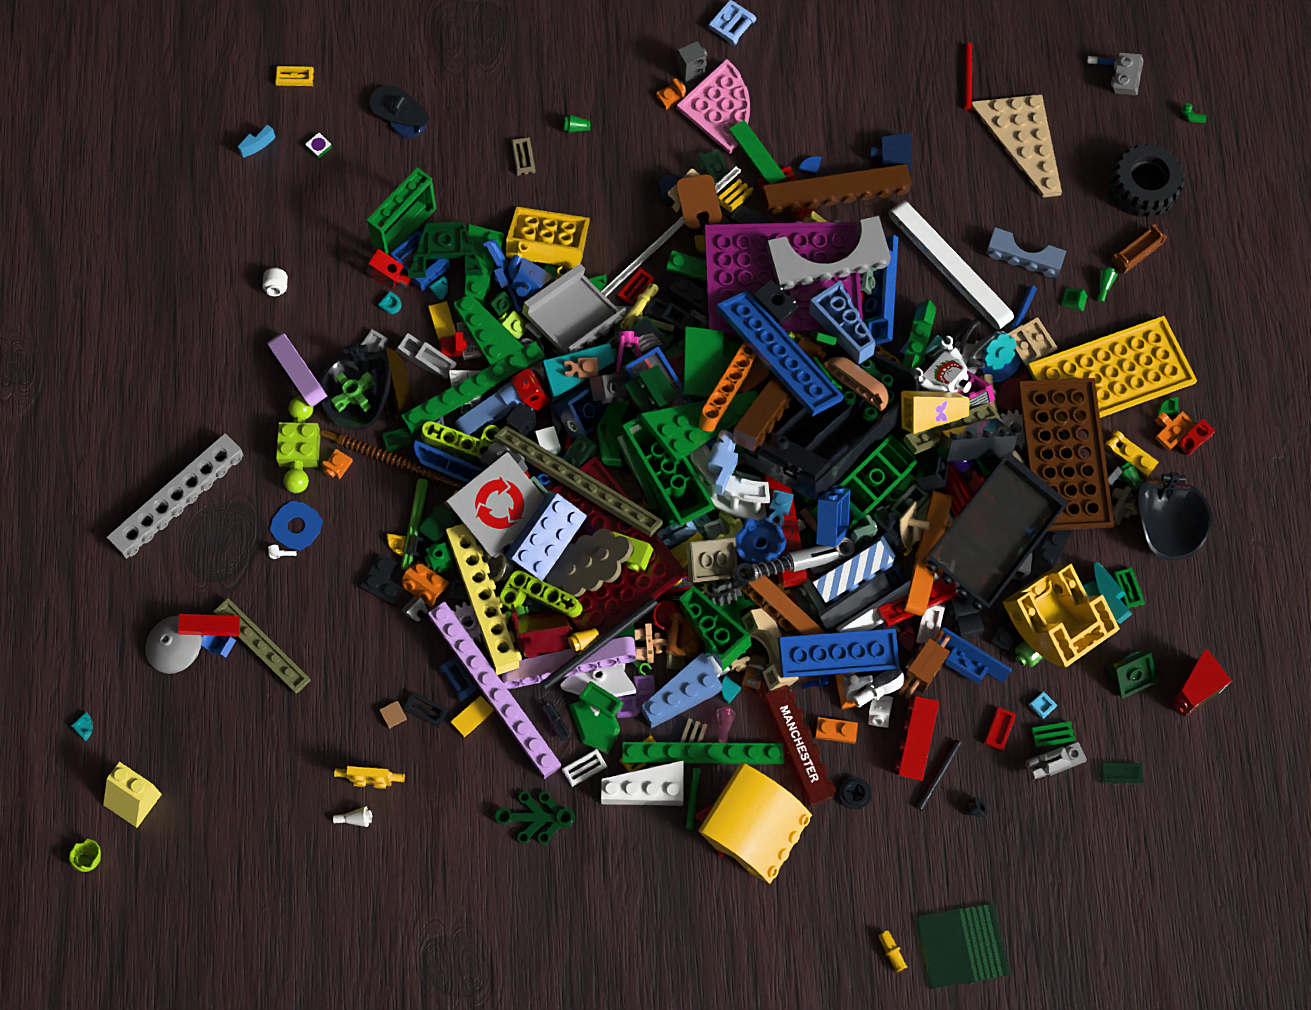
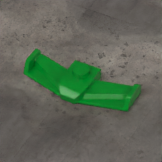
(608, 427)

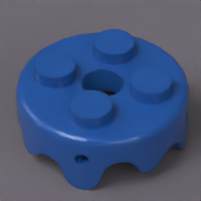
(755, 531)

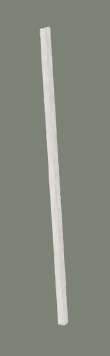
(661, 240)

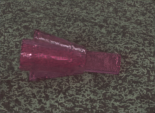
(725, 717)

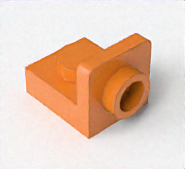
(672, 94)
(336, 464)

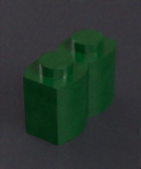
(435, 526)

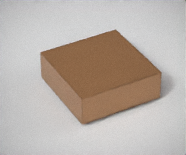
(393, 714)

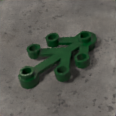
(867, 418)
(538, 817)

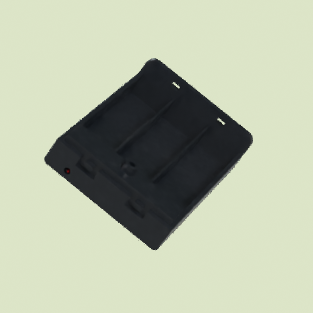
(819, 449)

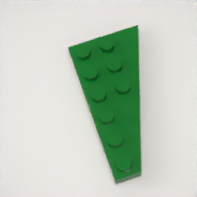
(679, 428)

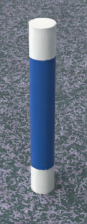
(1101, 60)

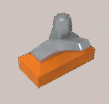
(848, 686)

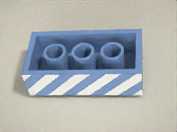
(858, 566)

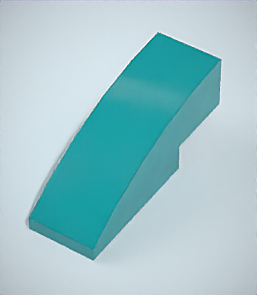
(1112, 593)

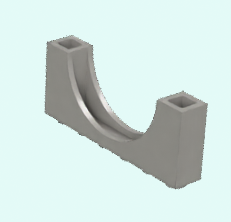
(794, 270)

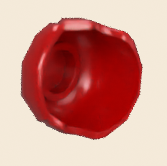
(661, 614)

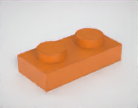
(836, 730)

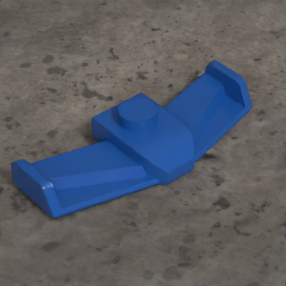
(501, 274)

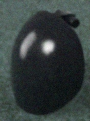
(354, 367)
(1173, 516)

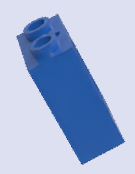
(432, 272)
(833, 516)

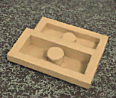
(1033, 341)

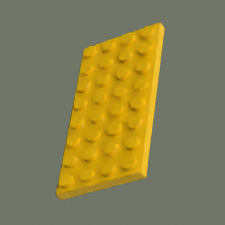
(1125, 365)

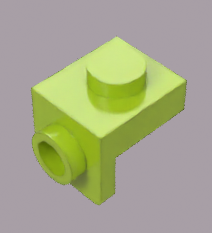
(513, 323)

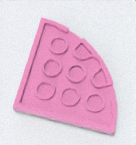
(718, 105)

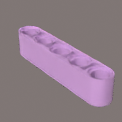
(297, 369)

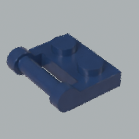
(446, 669)

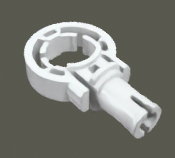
(882, 684)

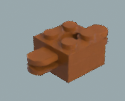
(924, 668)

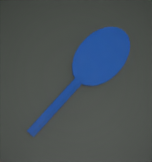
(1008, 370)

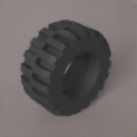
(1156, 161)

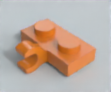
(1173, 430)

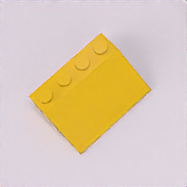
(550, 236)

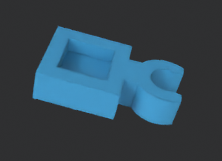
(781, 505)

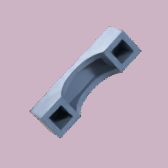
(1004, 247)

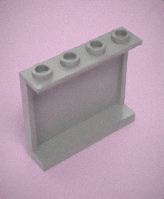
(572, 312)

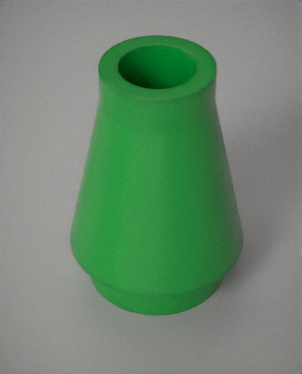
(575, 124)
(1131, 476)

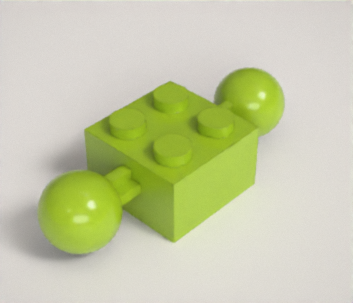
(298, 445)

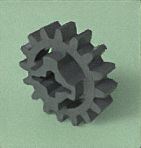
(720, 591)

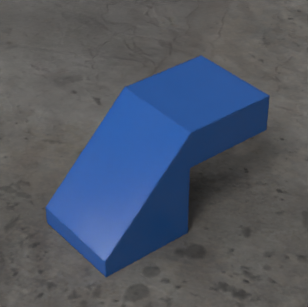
(217, 644)

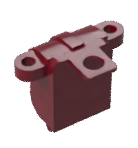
(540, 632)

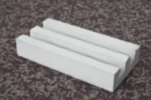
(578, 780)

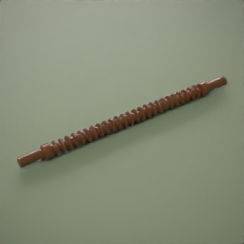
(424, 471)

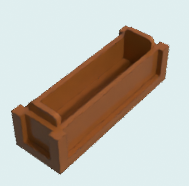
(1138, 249)

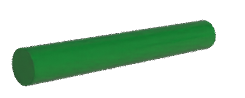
(693, 798)

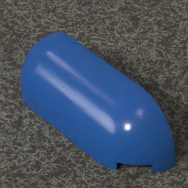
(446, 462)

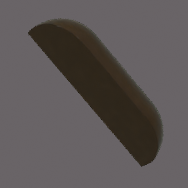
(400, 396)

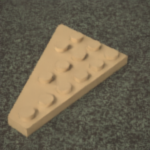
(1025, 134)

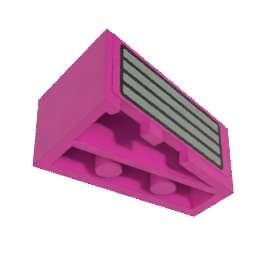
(979, 392)

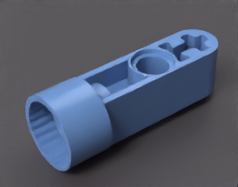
(489, 411)

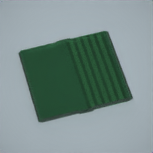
(962, 946)

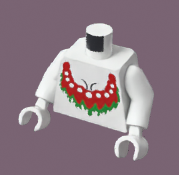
(946, 373)

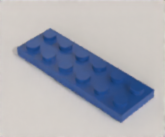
(838, 653)

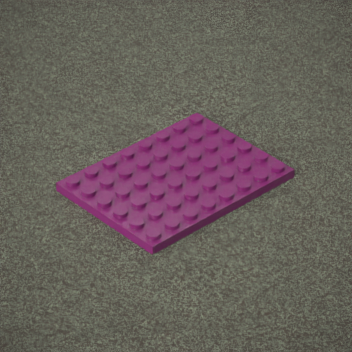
(740, 262)

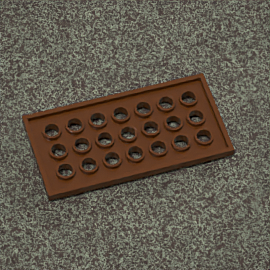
(1093, 444)

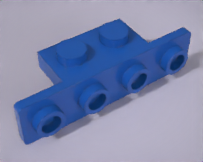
(972, 661)

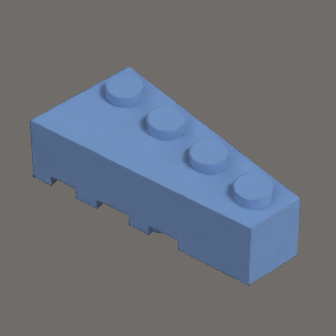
(841, 320)
(687, 689)

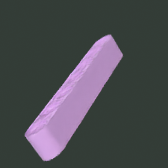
(537, 669)

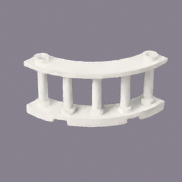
(740, 498)

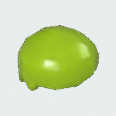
(85, 855)

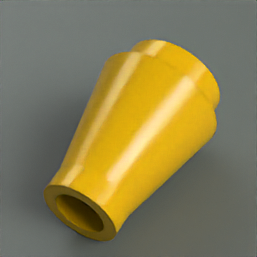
(582, 639)

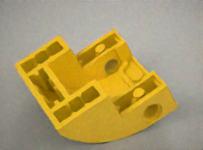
(1060, 617)
(755, 822)

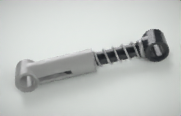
(793, 562)

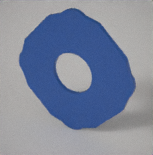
(296, 510)

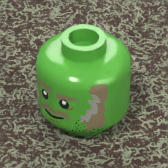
(1026, 655)

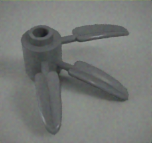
(973, 364)

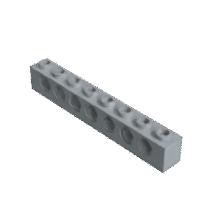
(178, 485)

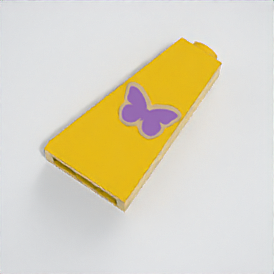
(931, 409)

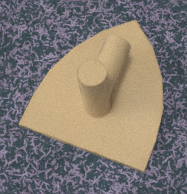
(910, 527)

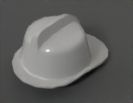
(500, 567)

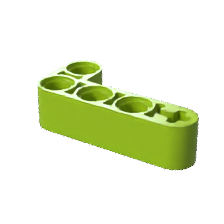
(458, 439)
(543, 596)

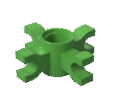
(353, 392)

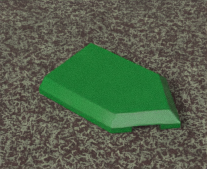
(594, 730)

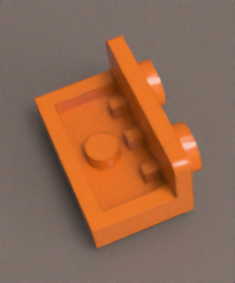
(424, 583)

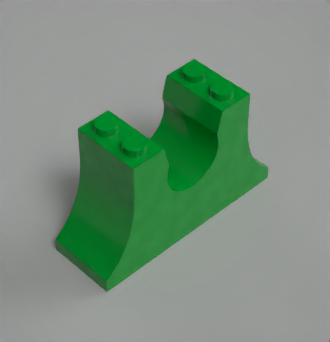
(675, 484)

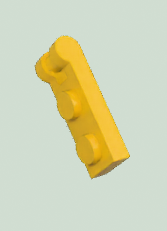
(1130, 452)

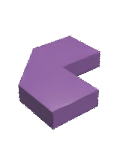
(644, 691)

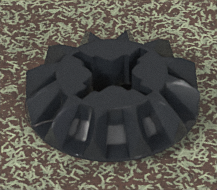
(863, 789)

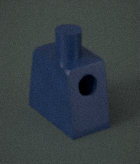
(894, 150)

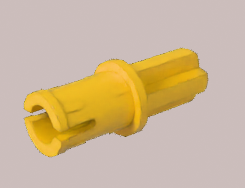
(892, 951)

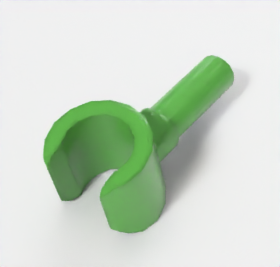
(639, 665)

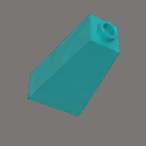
(554, 369)

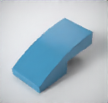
(252, 145)

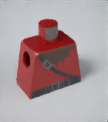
(387, 270)

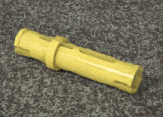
(642, 303)

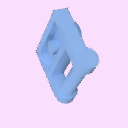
(727, 19)

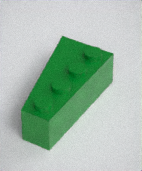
(480, 285)
(486, 332)
(717, 630)

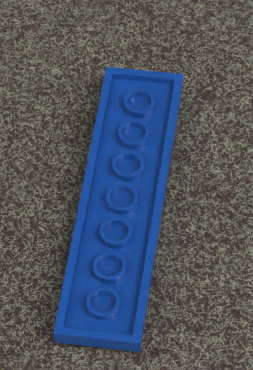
(779, 353)

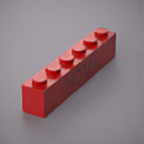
(791, 533)

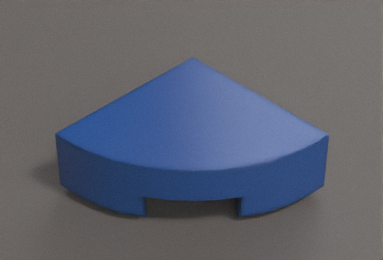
(810, 165)

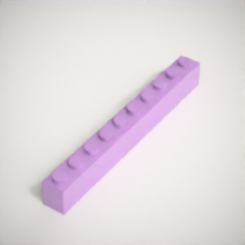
(494, 690)

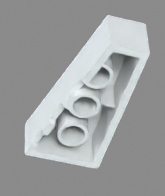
(646, 787)

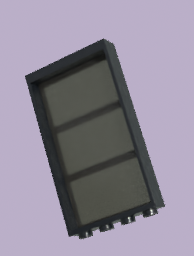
(995, 532)

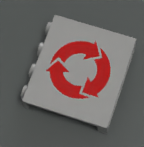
(497, 504)

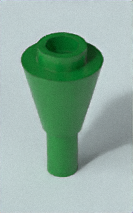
(1106, 279)

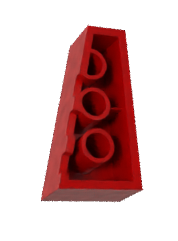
(917, 737)

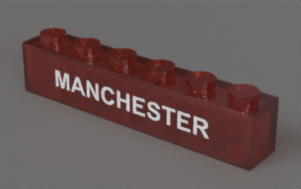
(799, 746)

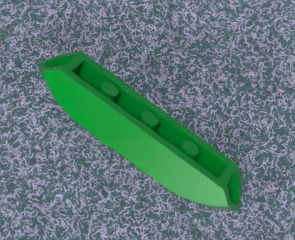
(919, 335)

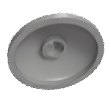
(175, 653)

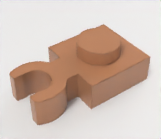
(586, 368)

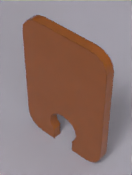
(696, 196)

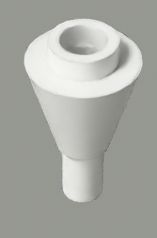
(357, 817)

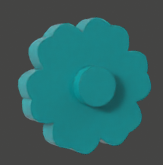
(999, 350)

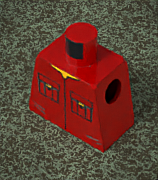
(530, 385)

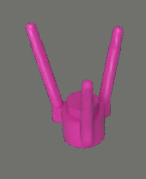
(626, 339)

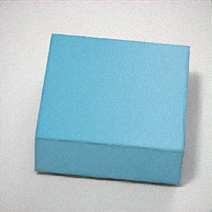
(1042, 705)

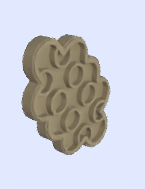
(590, 562)

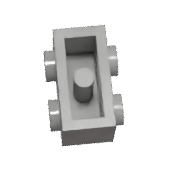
(1128, 73)

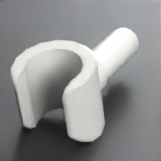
(274, 552)

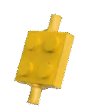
(361, 776)

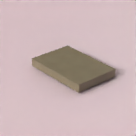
(711, 559)

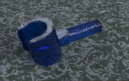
(823, 681)

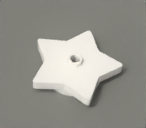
(611, 679)

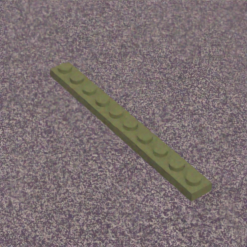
(579, 481)

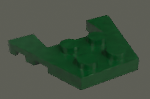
(445, 241)

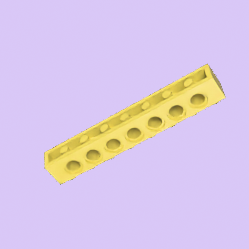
(501, 661)

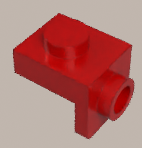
(453, 345)

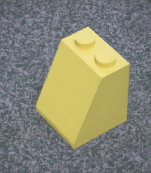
(129, 794)

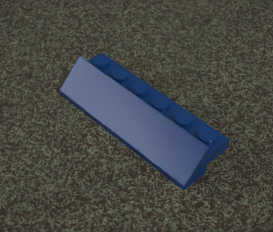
(879, 307)

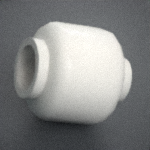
(274, 281)

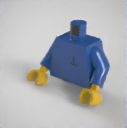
(527, 277)

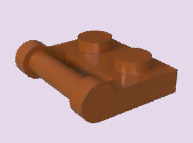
(689, 639)

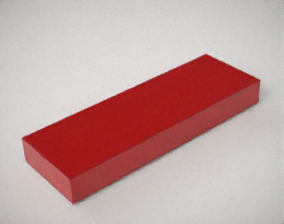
(209, 625)

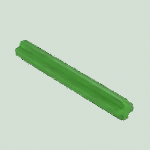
(415, 519)

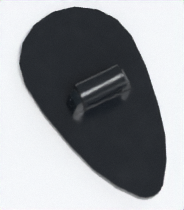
(397, 107)

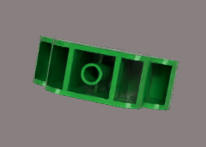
(875, 477)

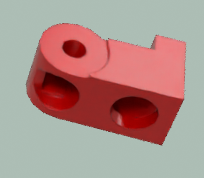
(1196, 437)

